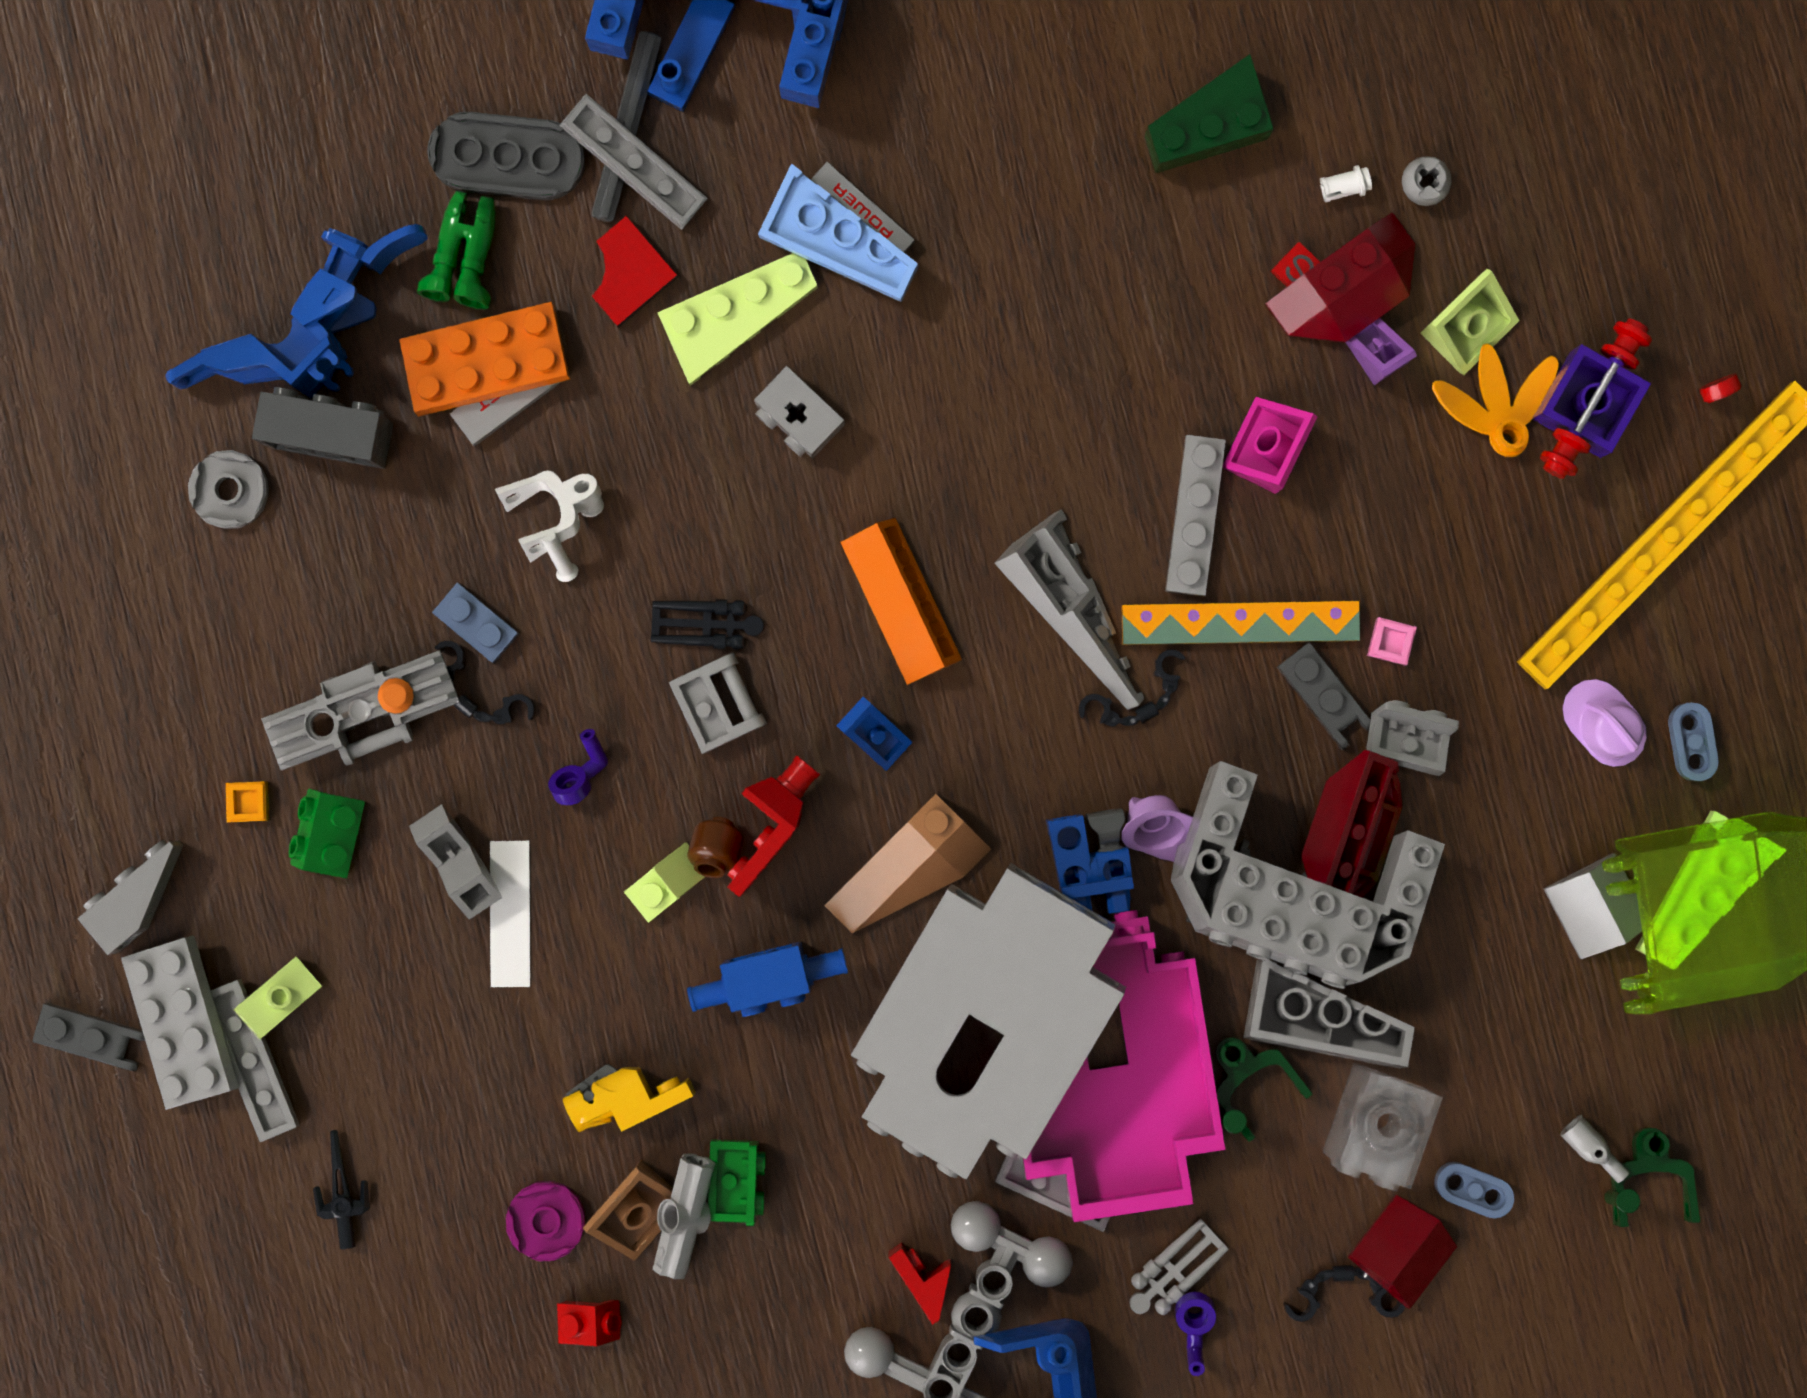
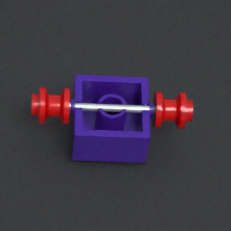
(1593, 399)

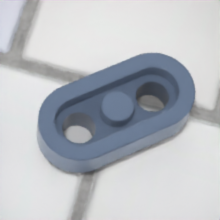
(1697, 741)
(1472, 1190)

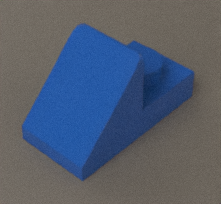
(874, 733)

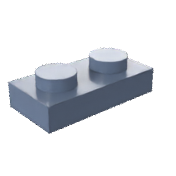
(475, 623)

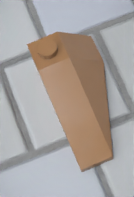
(914, 863)

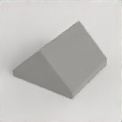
(1590, 915)

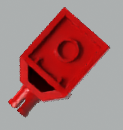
(783, 804)

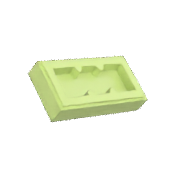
(277, 998)

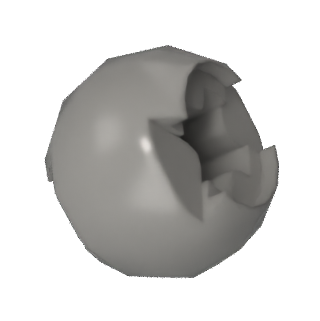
(1430, 194)

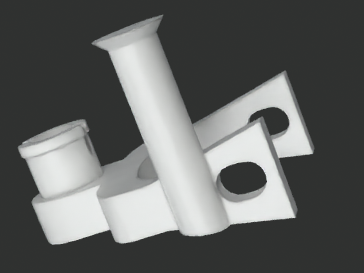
(573, 496)

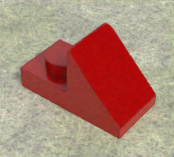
(927, 1288)

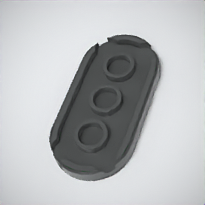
(506, 156)

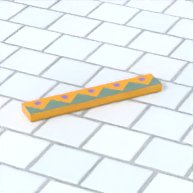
(1240, 623)

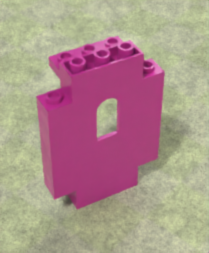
(1131, 1125)

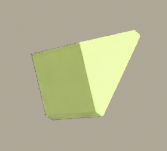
(1471, 320)

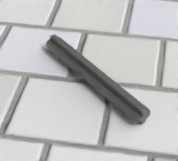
(629, 116)

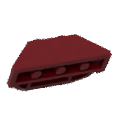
(1349, 285)
(1354, 824)

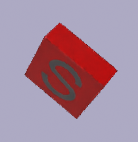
(1294, 264)

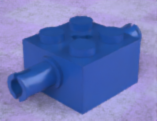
(767, 977)

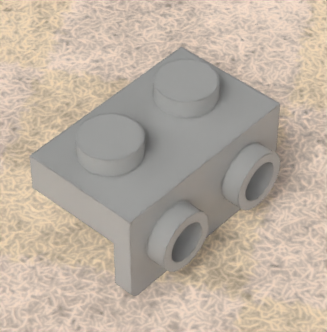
(1411, 736)

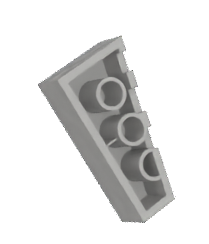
(1313, 1018)

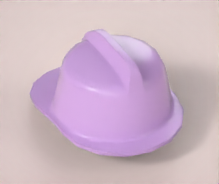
(1604, 722)
(1155, 826)

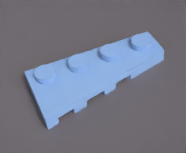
(825, 232)

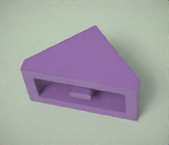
(1380, 351)

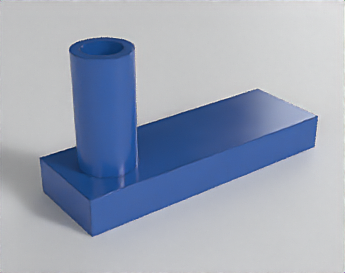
(690, 52)

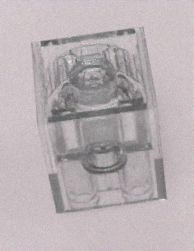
(1387, 1153)

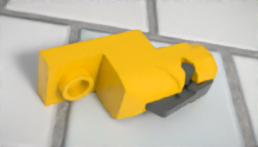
(622, 1095)

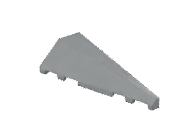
(1051, 579)

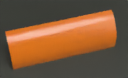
(901, 600)

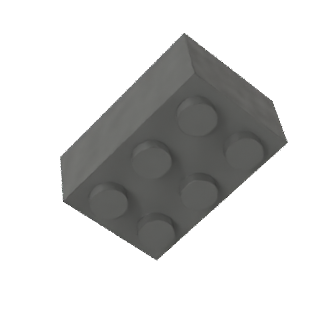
(323, 427)

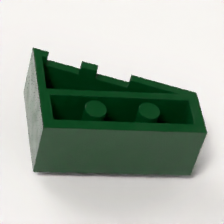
(1211, 121)

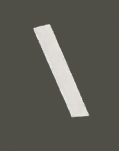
(510, 914)

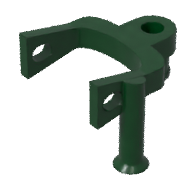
(1238, 1070)
(1646, 1161)

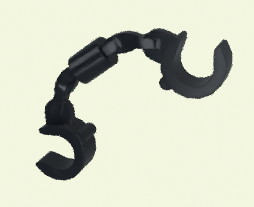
(469, 707)
(1147, 711)
(1340, 1273)

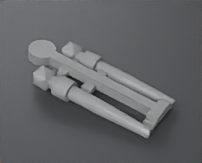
(1140, 1301)

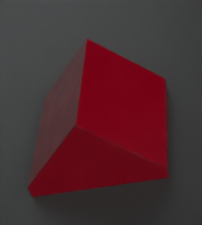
(1403, 1250)

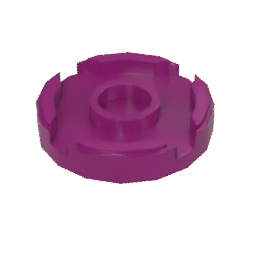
(545, 1220)

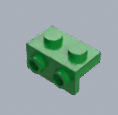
(326, 833)
(734, 1181)

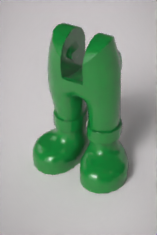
(478, 238)

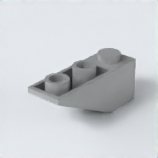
(130, 906)

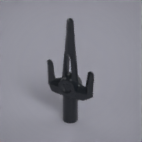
(342, 1205)

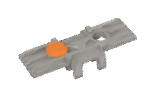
(357, 697)

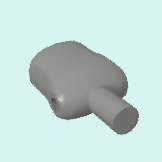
(1587, 1141)

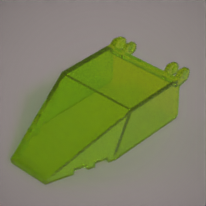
(1716, 909)

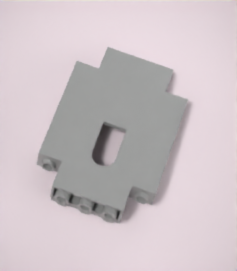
(1020, 970)

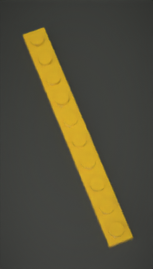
(1667, 537)

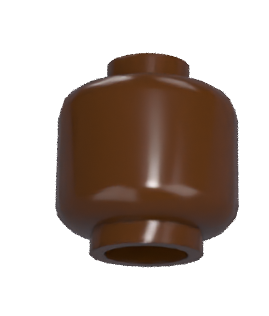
(715, 847)

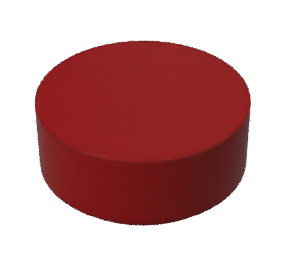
(1720, 388)

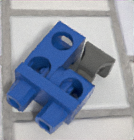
(1097, 872)

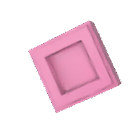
(1391, 641)

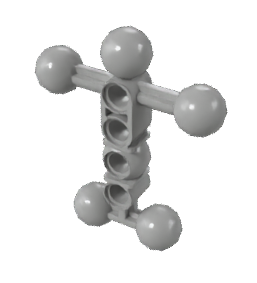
(975, 1229)

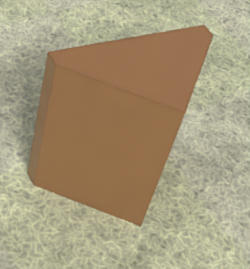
(629, 1214)

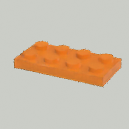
(484, 359)

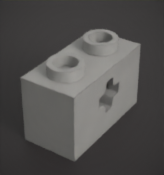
(790, 392)

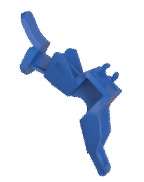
(323, 308)

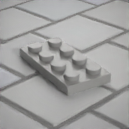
(180, 1022)

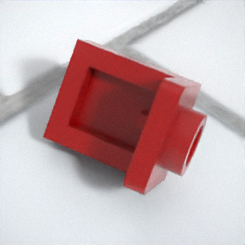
(588, 1322)

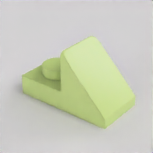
(664, 884)

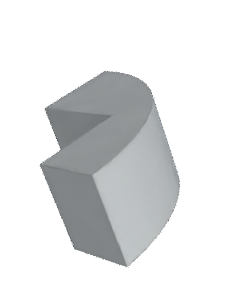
(456, 860)

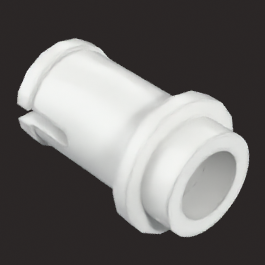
(1346, 184)

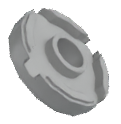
(251, 495)

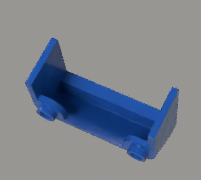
(1061, 1350)

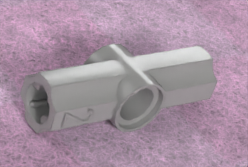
(683, 1216)

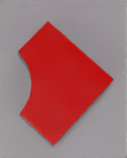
(632, 272)

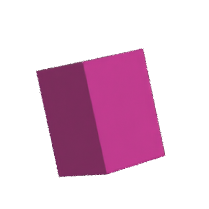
(1269, 443)

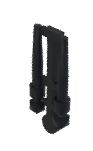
(751, 625)

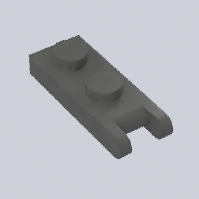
(1322, 693)
(86, 1035)

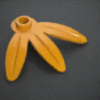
(1501, 416)

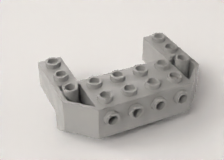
(1290, 915)

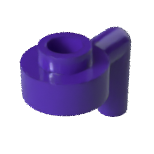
(572, 782)
(1195, 1326)

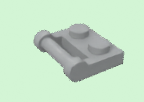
(705, 709)

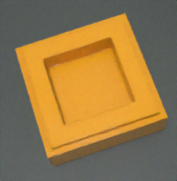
(247, 801)

